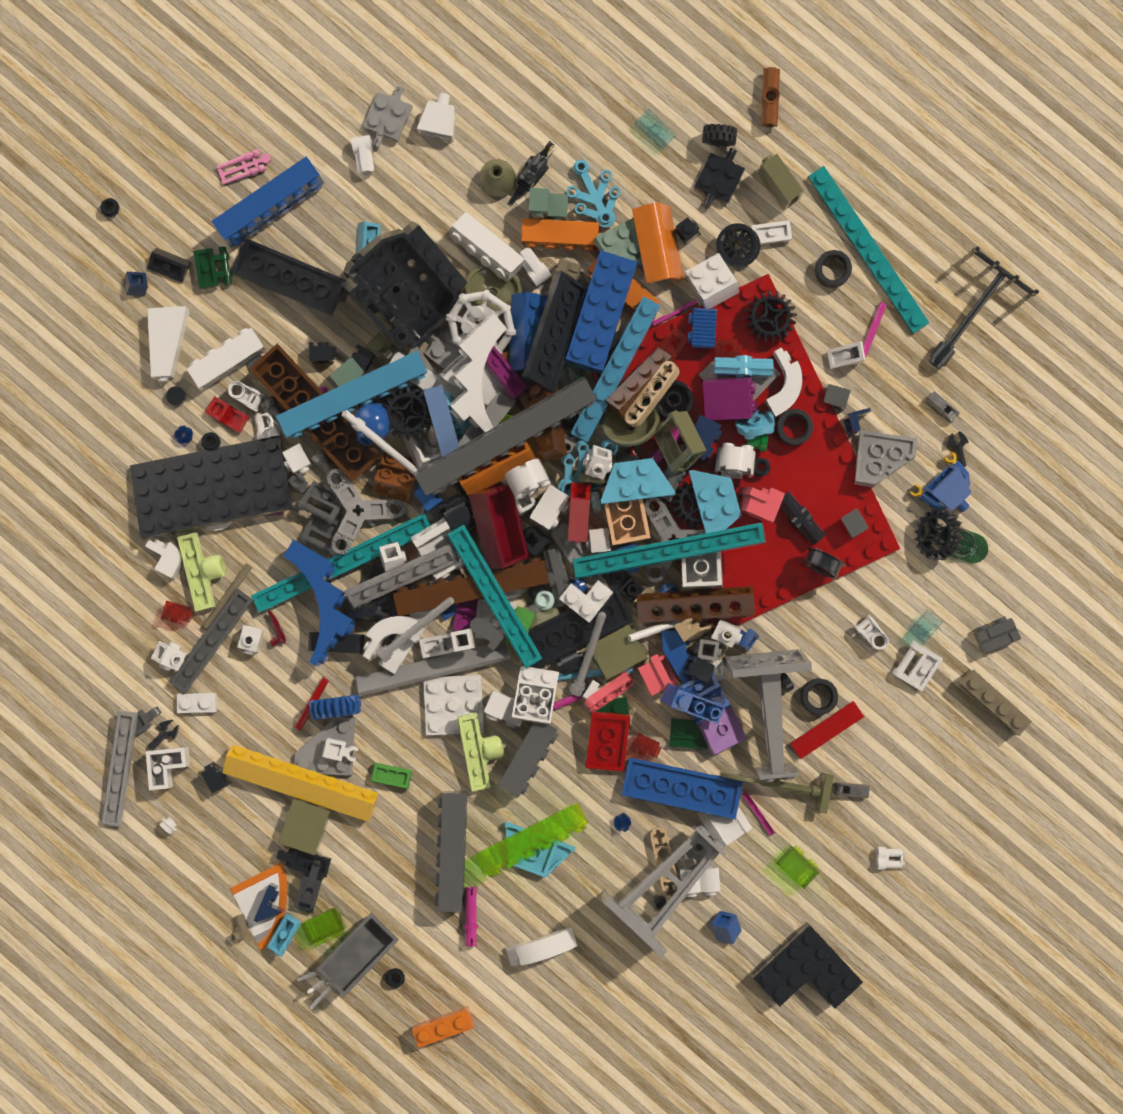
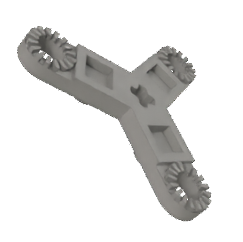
(351, 522)
(666, 527)

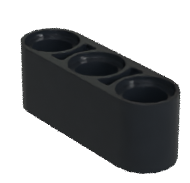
(350, 644)

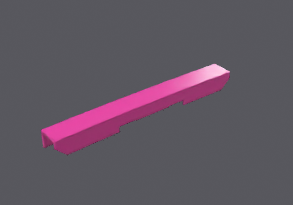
(683, 308)
(758, 813)

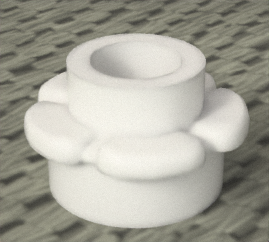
(168, 825)

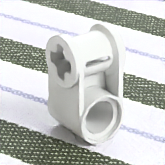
(249, 397)
(871, 632)

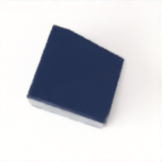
(135, 283)

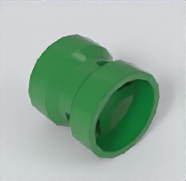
(759, 442)

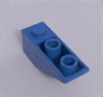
(676, 653)
(692, 703)

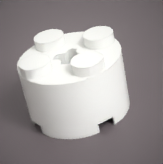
(735, 461)
(527, 479)

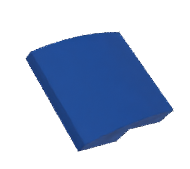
(708, 690)

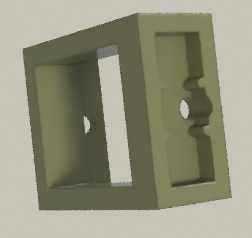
(695, 448)

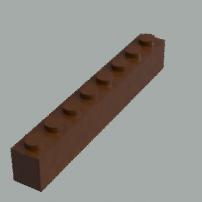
(465, 589)

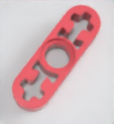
(609, 692)

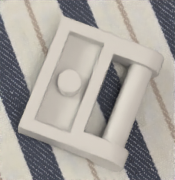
(923, 668)

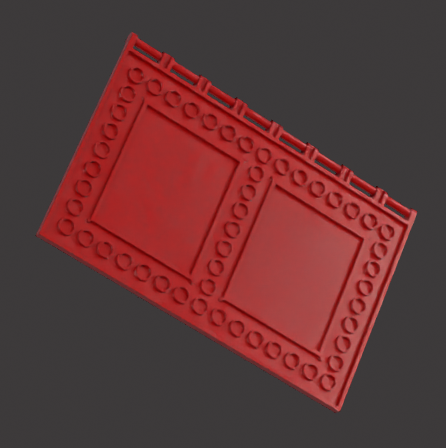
(815, 473)

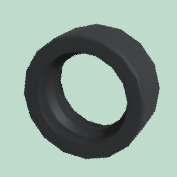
(833, 254)
(790, 413)
(833, 692)

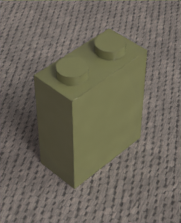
(780, 181)
(617, 654)
(305, 826)

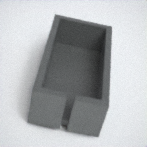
(527, 757)
(356, 955)

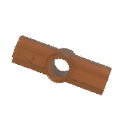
(769, 110)

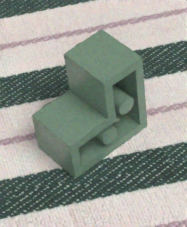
(547, 205)

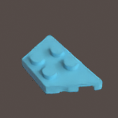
(635, 482)
(715, 500)
(543, 861)

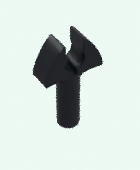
(958, 447)
(163, 734)

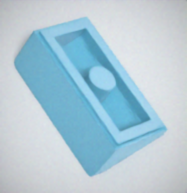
(366, 233)
(284, 934)

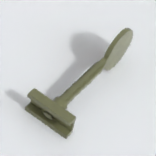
(821, 792)

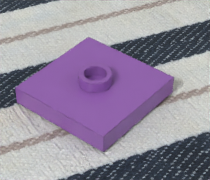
(724, 734)

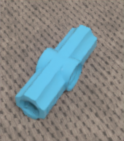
(743, 366)

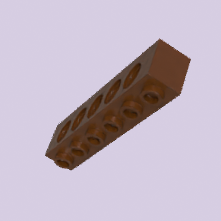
(704, 598)

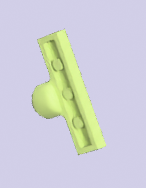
(200, 570)
(478, 751)

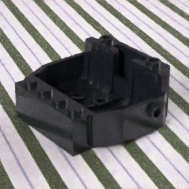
(418, 303)

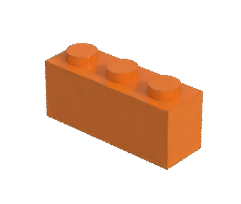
(443, 1026)

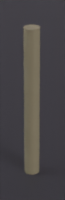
(231, 590)

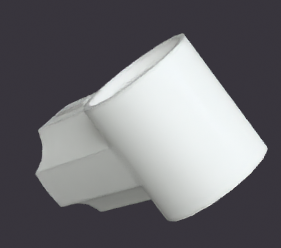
(362, 150)
(535, 269)

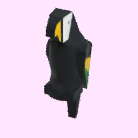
(533, 170)

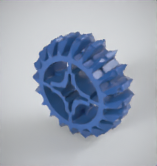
(334, 707)

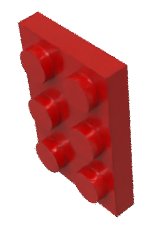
(607, 741)

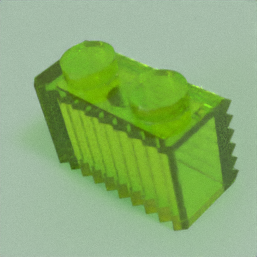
(797, 866)
(323, 926)

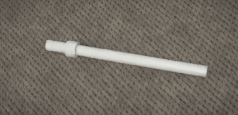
(359, 425)

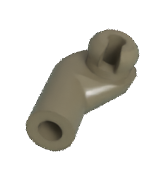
(241, 929)

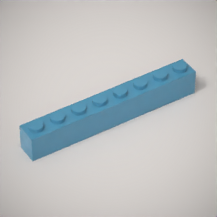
(616, 368)
(351, 394)

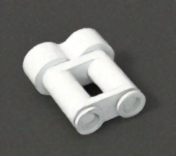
(269, 431)
(883, 855)

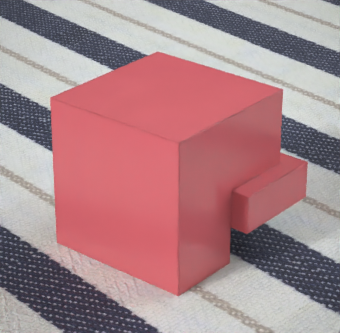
(761, 503)
(657, 674)

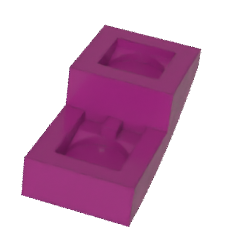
(465, 614)

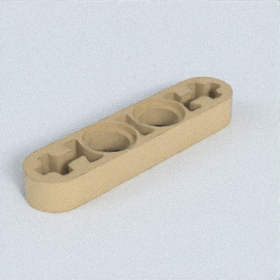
(648, 392)
(655, 841)

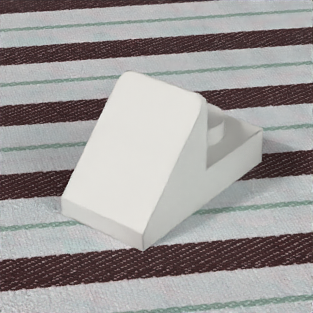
(846, 355)

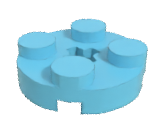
(757, 425)

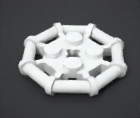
(479, 313)

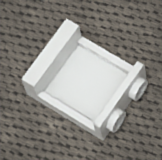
(433, 539)

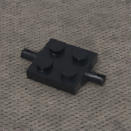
(719, 178)

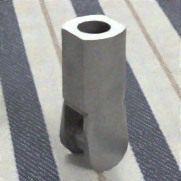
(940, 404)
(855, 790)

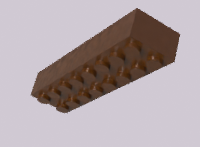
(292, 388)

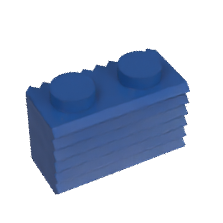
(703, 328)

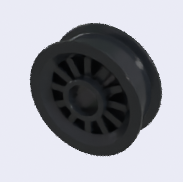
(754, 242)
(822, 563)

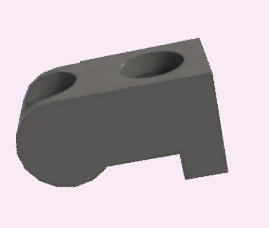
(482, 627)

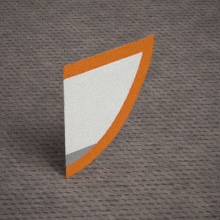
(249, 897)

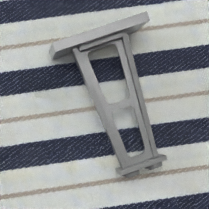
(768, 670)
(646, 930)

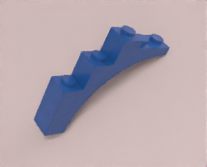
(332, 622)

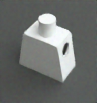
(438, 119)

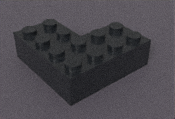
(806, 959)

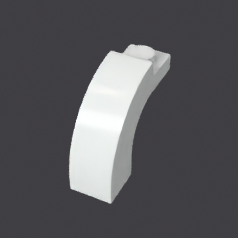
(792, 384)
(387, 627)
(447, 643)
(541, 948)

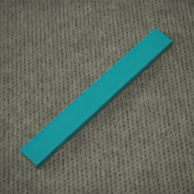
(494, 596)

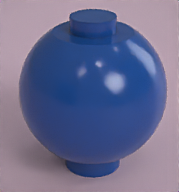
(375, 419)

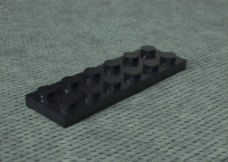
(289, 277)
(555, 332)
(572, 631)

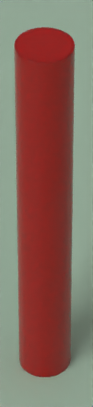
(316, 695)

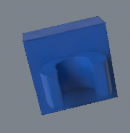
(748, 639)

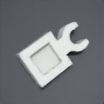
(336, 749)

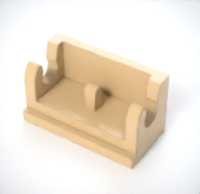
(693, 629)

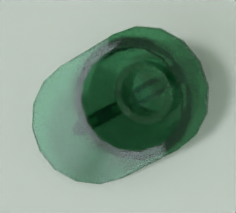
(973, 549)

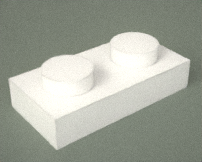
(773, 232)
(196, 702)

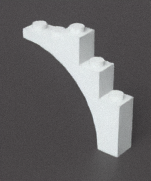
(477, 348)

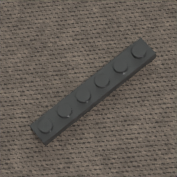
(211, 641)

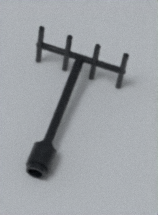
(944, 351)

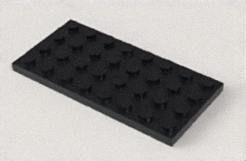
(210, 487)

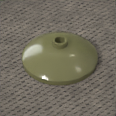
(484, 278)
(622, 433)

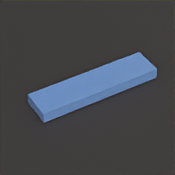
(441, 419)

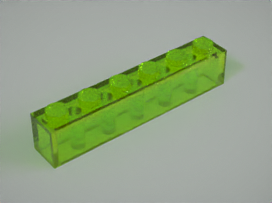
(530, 839)

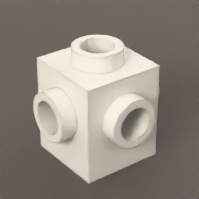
(598, 462)
(168, 655)

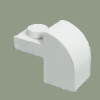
(171, 558)

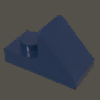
(267, 909)

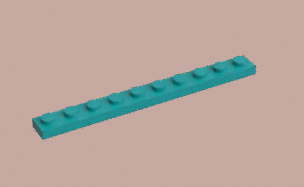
(868, 250)
(669, 550)
(352, 559)

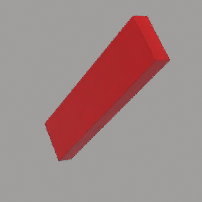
(827, 729)

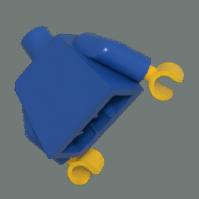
(948, 488)

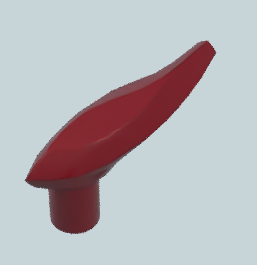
(280, 636)

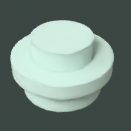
(544, 600)

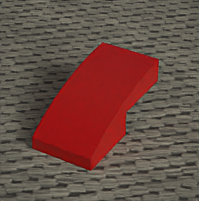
(227, 414)

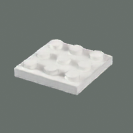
(450, 698)

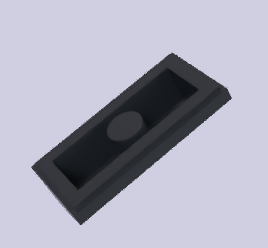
(168, 264)

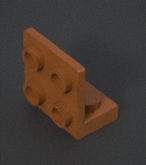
(394, 479)

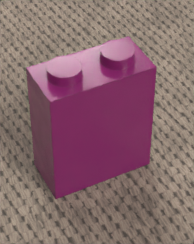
(729, 398)

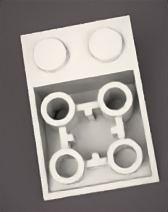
(535, 695)

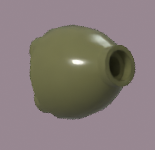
(497, 185)

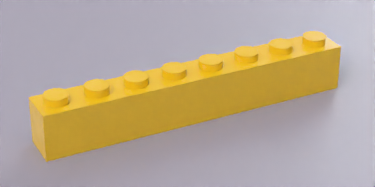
(300, 783)

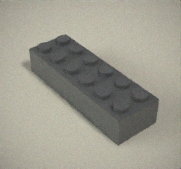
(452, 851)

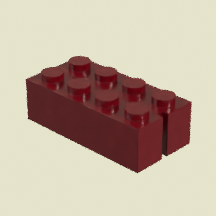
(498, 526)

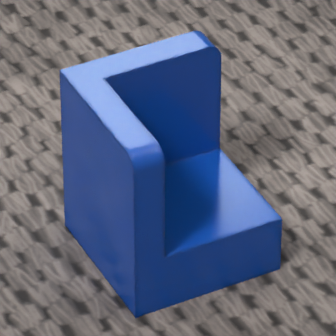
(726, 927)

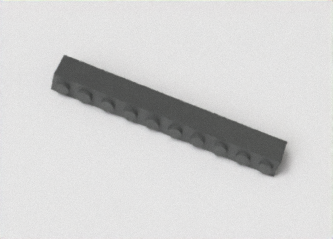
(505, 436)

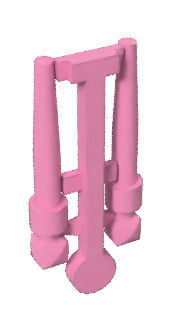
(265, 158)

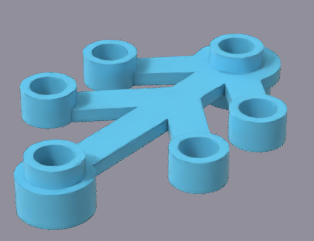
(595, 196)
(568, 478)

